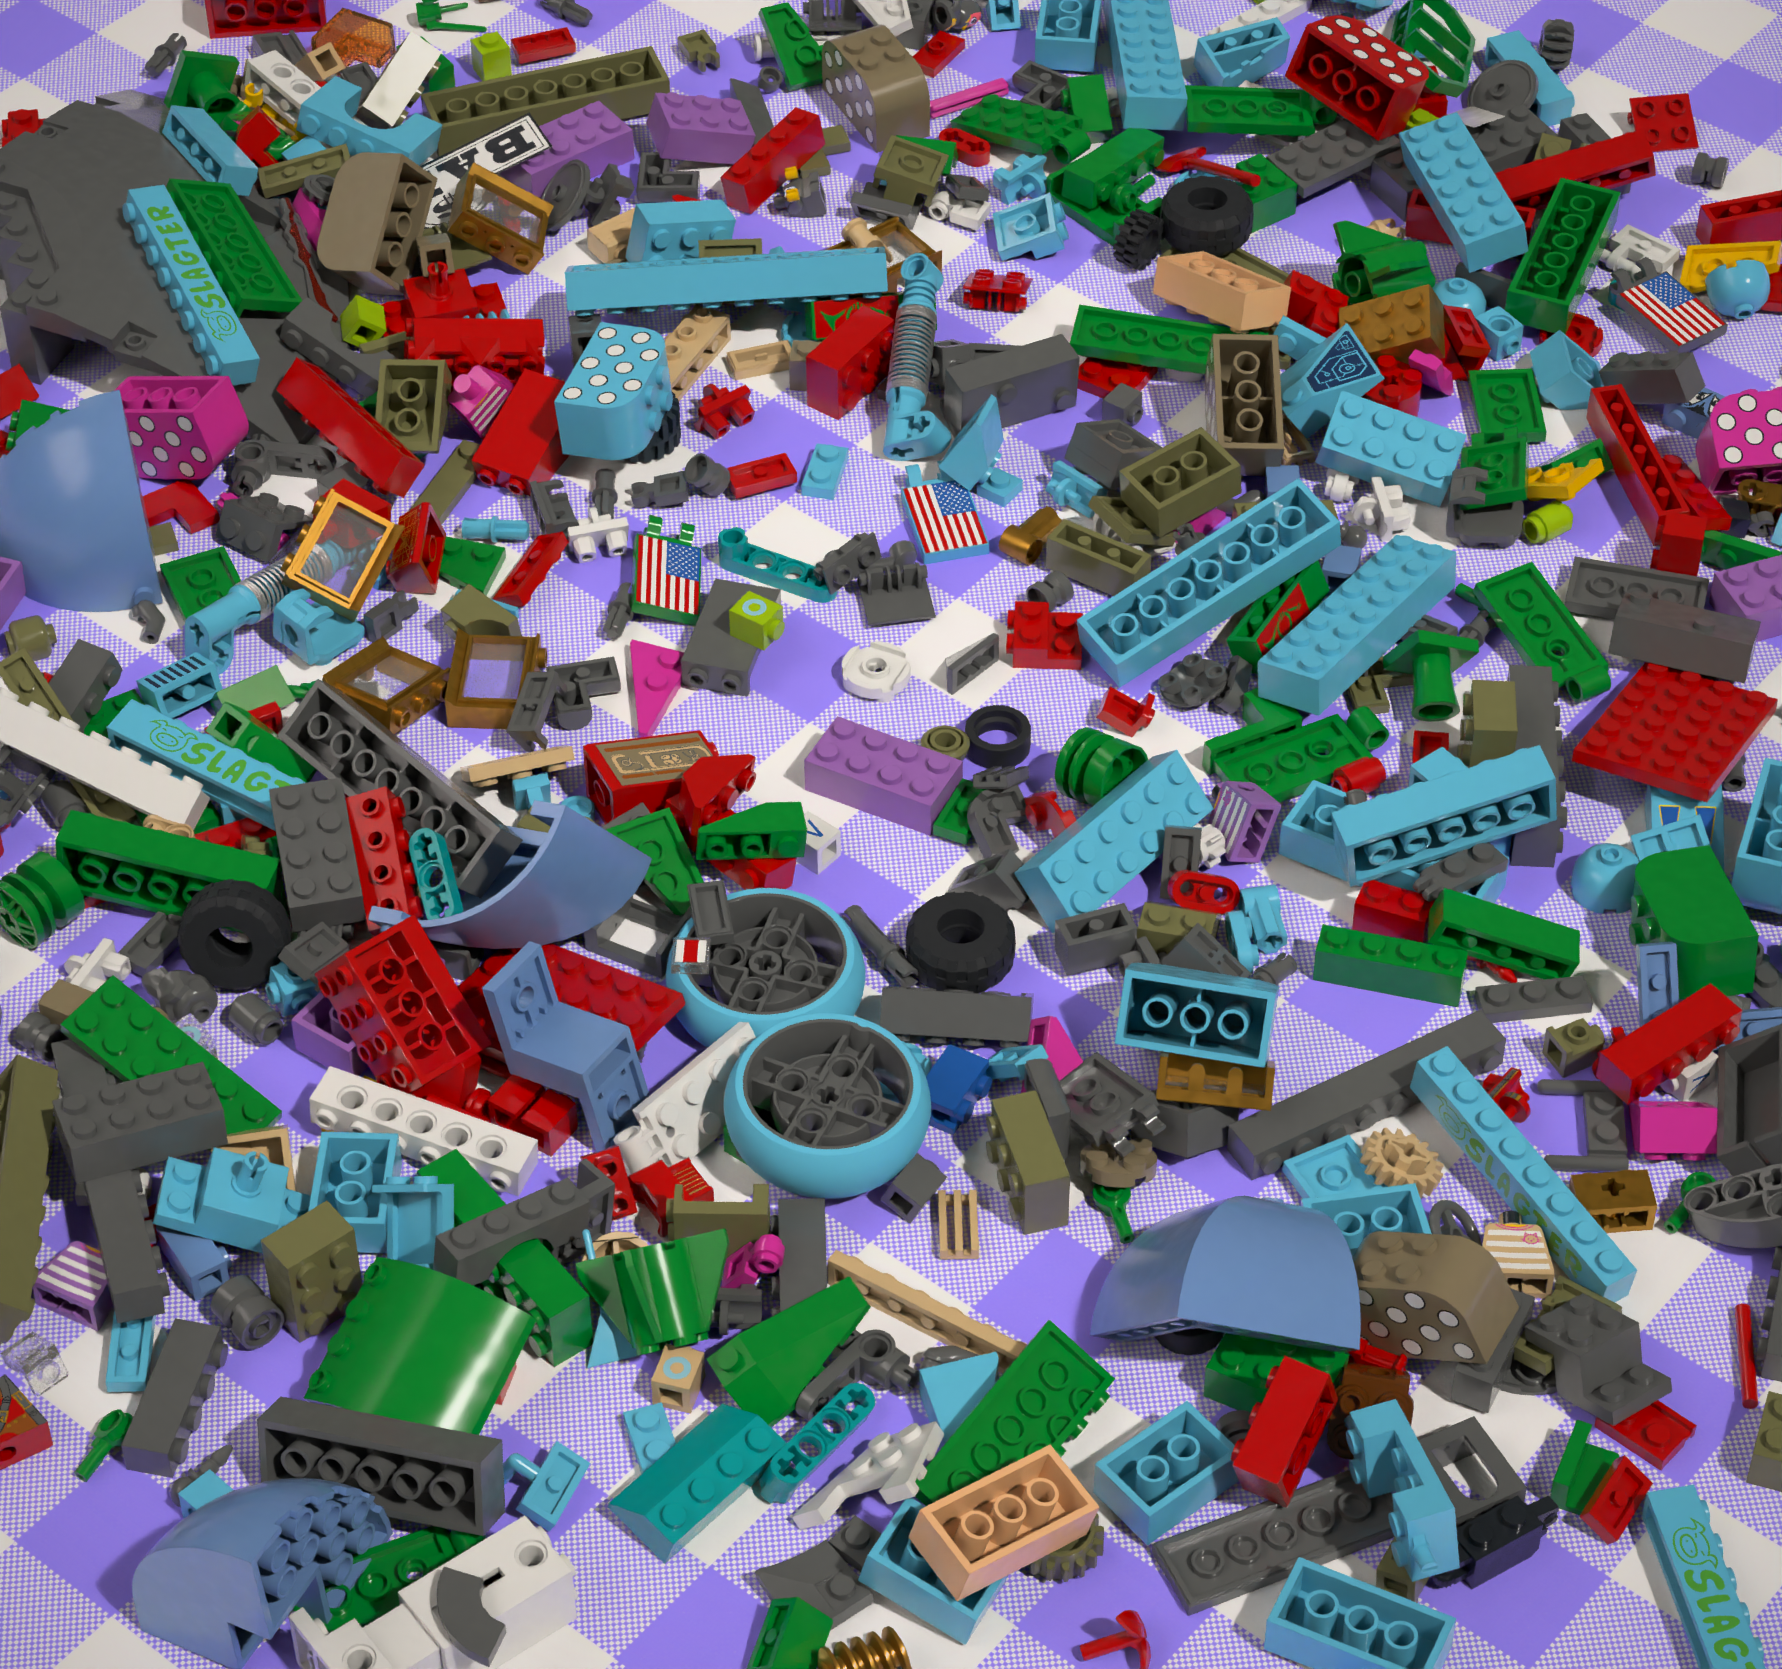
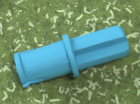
(495, 529)

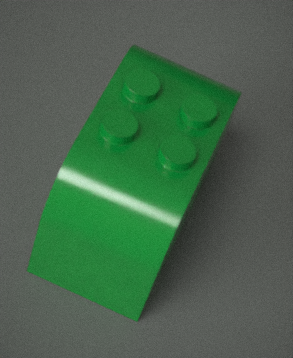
(1691, 902)

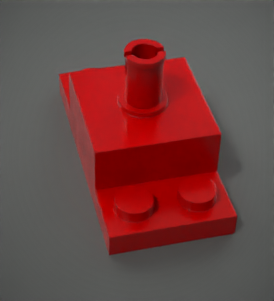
(441, 297)

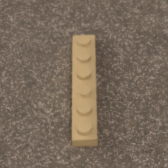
(922, 1311)

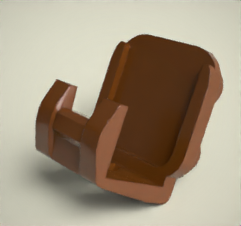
(1362, 1388)

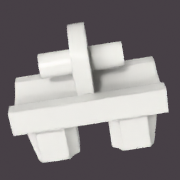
(1383, 509)
(598, 532)
(96, 968)

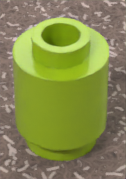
(1547, 522)

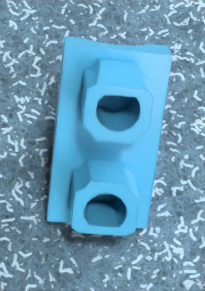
(1023, 180)
(1073, 488)

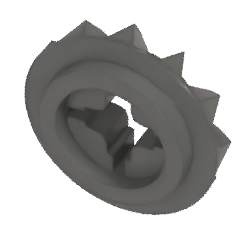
(318, 188)

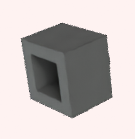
(1123, 404)

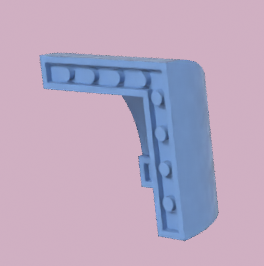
(546, 890)
(1237, 1271)

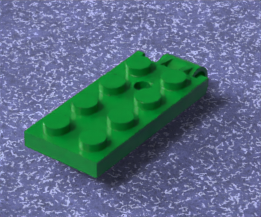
(1254, 111)
(1025, 127)
(1539, 623)
(1290, 761)
(388, 1571)

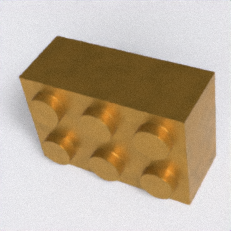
(1398, 324)

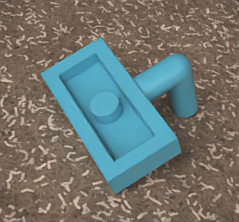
(550, 1483)

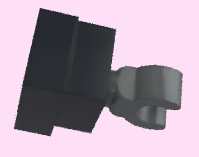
(1743, 521)

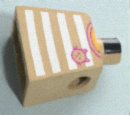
(1521, 1254)

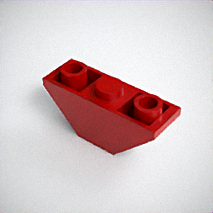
(713, 787)

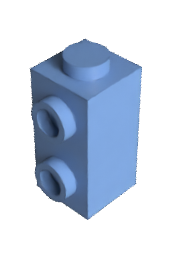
(195, 1261)

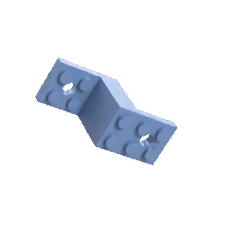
(565, 1045)

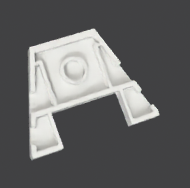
(887, 1463)

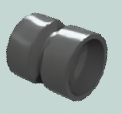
(247, 1311)

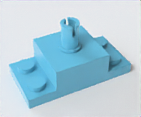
(228, 1199)

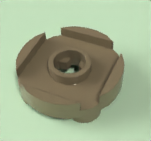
(1117, 1171)

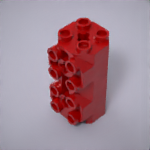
(493, 343)

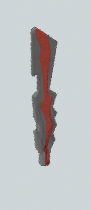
(306, 257)

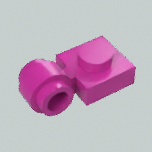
(749, 1261)

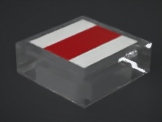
(690, 955)

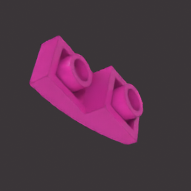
(310, 215)
(1432, 371)

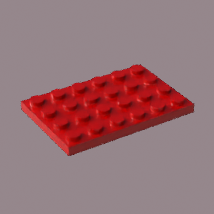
(1675, 731)
(585, 986)

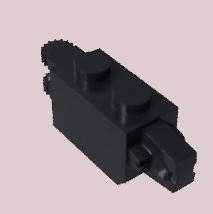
(1499, 1540)

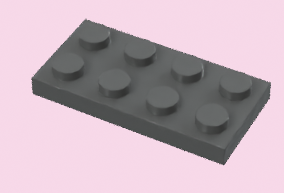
(1330, 156)
(1599, 586)

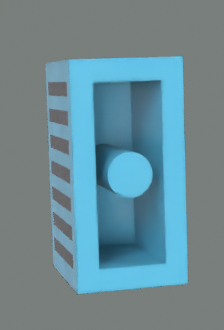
(180, 685)

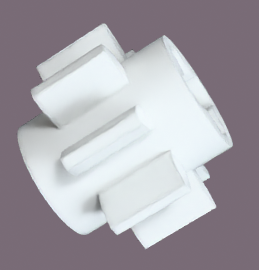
(1211, 846)

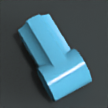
(1264, 910)

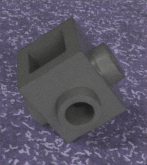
(945, 355)

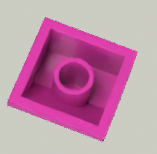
(1673, 1128)

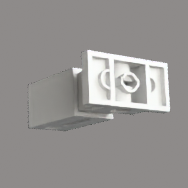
(523, 1588)

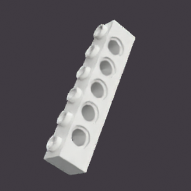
(282, 85)
(424, 1128)

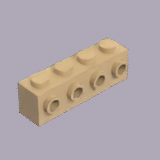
(695, 346)

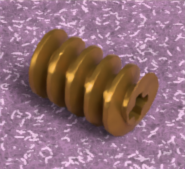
(875, 1653)

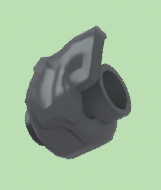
(181, 993)

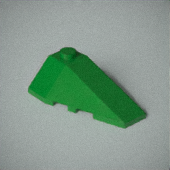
(779, 1357)

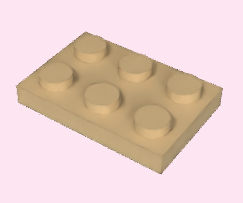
(517, 766)

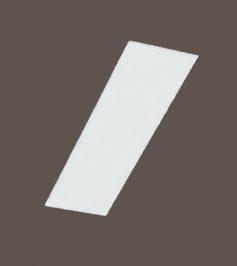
(1475, 116)

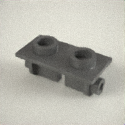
(854, 558)

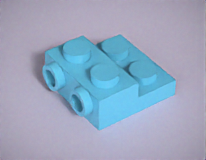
(1029, 227)

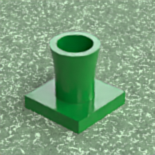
(203, 83)
(1431, 661)

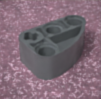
(1740, 1209)

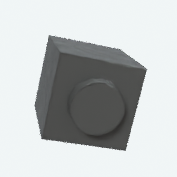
(913, 1188)

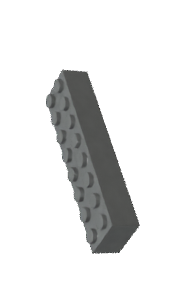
(353, 745)

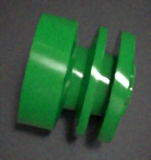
(1095, 764)
(38, 899)

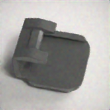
(1486, 524)

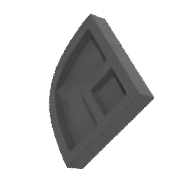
(820, 1580)

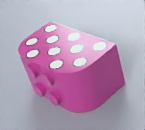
(182, 424)
(1742, 441)

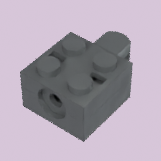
(1106, 448)

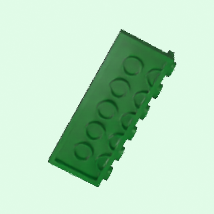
(233, 247)
(1029, 1407)

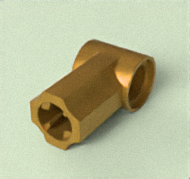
(1027, 540)

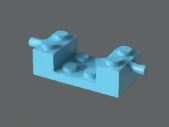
(1393, 1460)

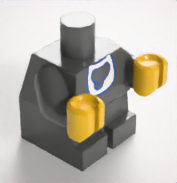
(802, 196)

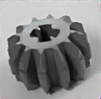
(1556, 43)

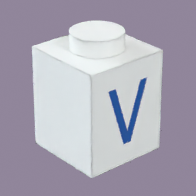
(822, 844)
(1692, 1078)

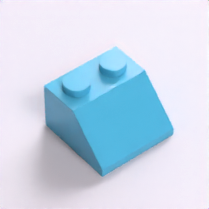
(1565, 372)
(975, 447)

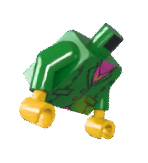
(242, 109)

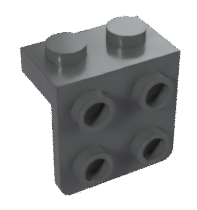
(258, 523)

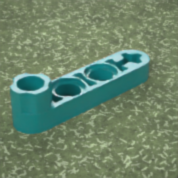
(741, 558)
(780, 1479)

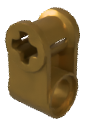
(1763, 498)

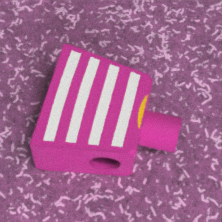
(479, 398)

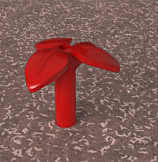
(1133, 1636)

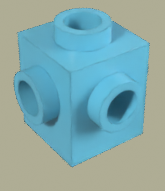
(288, 990)

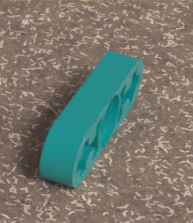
(425, 866)

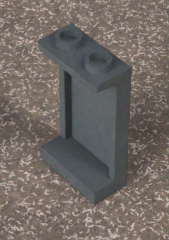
(715, 657)

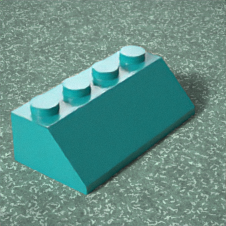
(697, 1479)

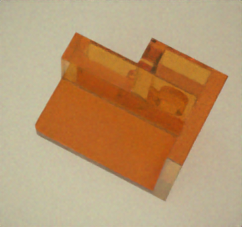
(357, 38)

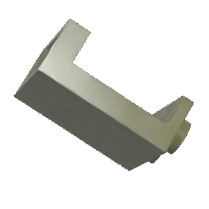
(742, 1220)

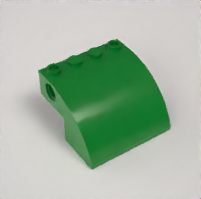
(421, 1349)

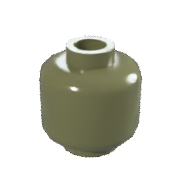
(31, 634)

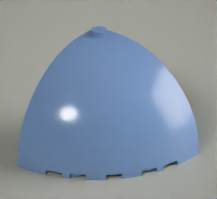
(79, 511)
(250, 1558)

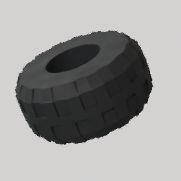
(1207, 216)
(241, 907)
(961, 942)

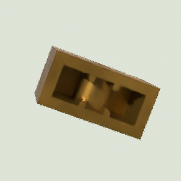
(1617, 1199)

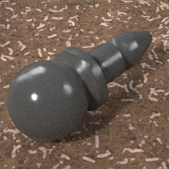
(1353, 535)
(216, 1461)

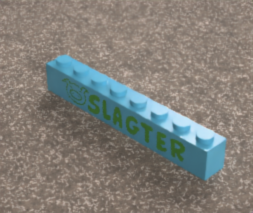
(190, 284)
(224, 771)
(1521, 1175)
(1700, 1580)

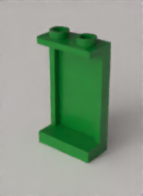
(1100, 220)

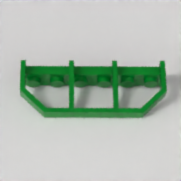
(1458, 42)

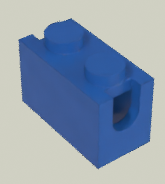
(955, 1087)

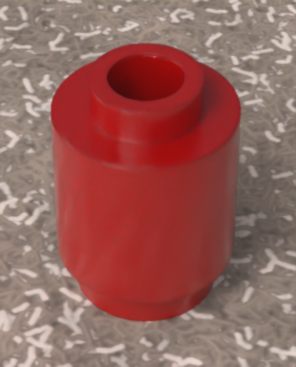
(1360, 774)

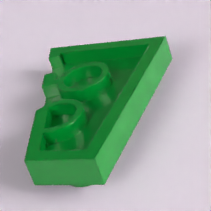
(793, 46)
(471, 563)
(671, 861)

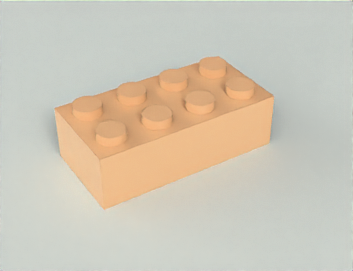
(1221, 291)
(1003, 1522)

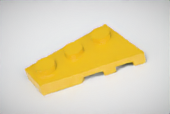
(1705, 258)
(1562, 481)

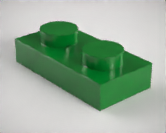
(953, 820)

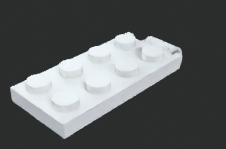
(685, 1106)

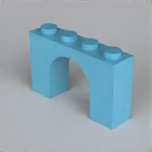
(329, 119)

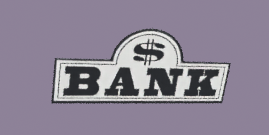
(493, 151)

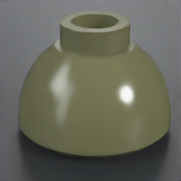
(947, 741)

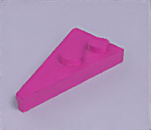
(656, 682)

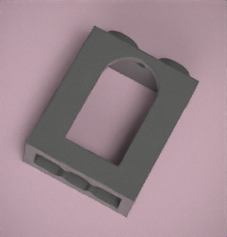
(598, 937)
(1460, 1442)

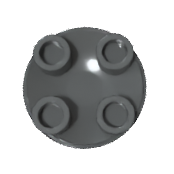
(1193, 681)

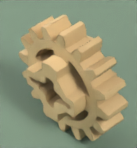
(1401, 1161)

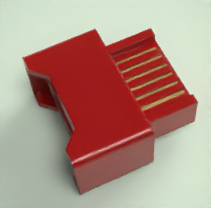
(657, 1183)

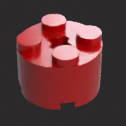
(1400, 387)

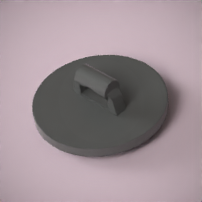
(1504, 87)
(567, 193)

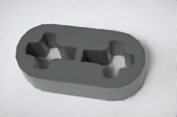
(1237, 684)

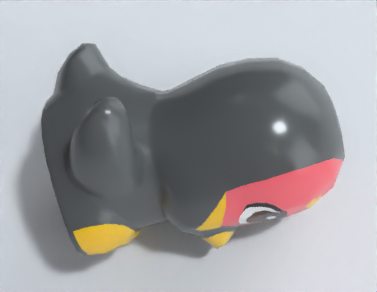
(956, 15)

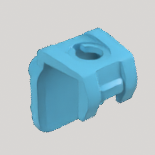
(313, 629)

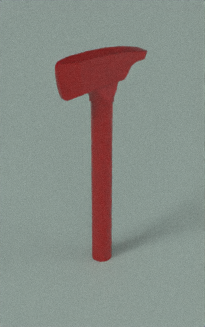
(1191, 160)

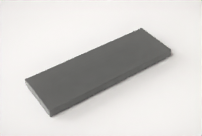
(1266, 1540)

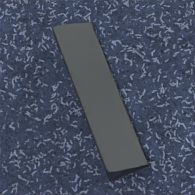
(753, 105)

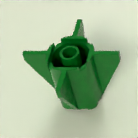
(1377, 263)
(660, 1289)

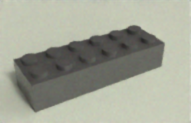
(1503, 143)
(1537, 726)
(407, 1466)

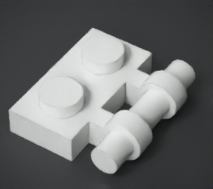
(1636, 245)

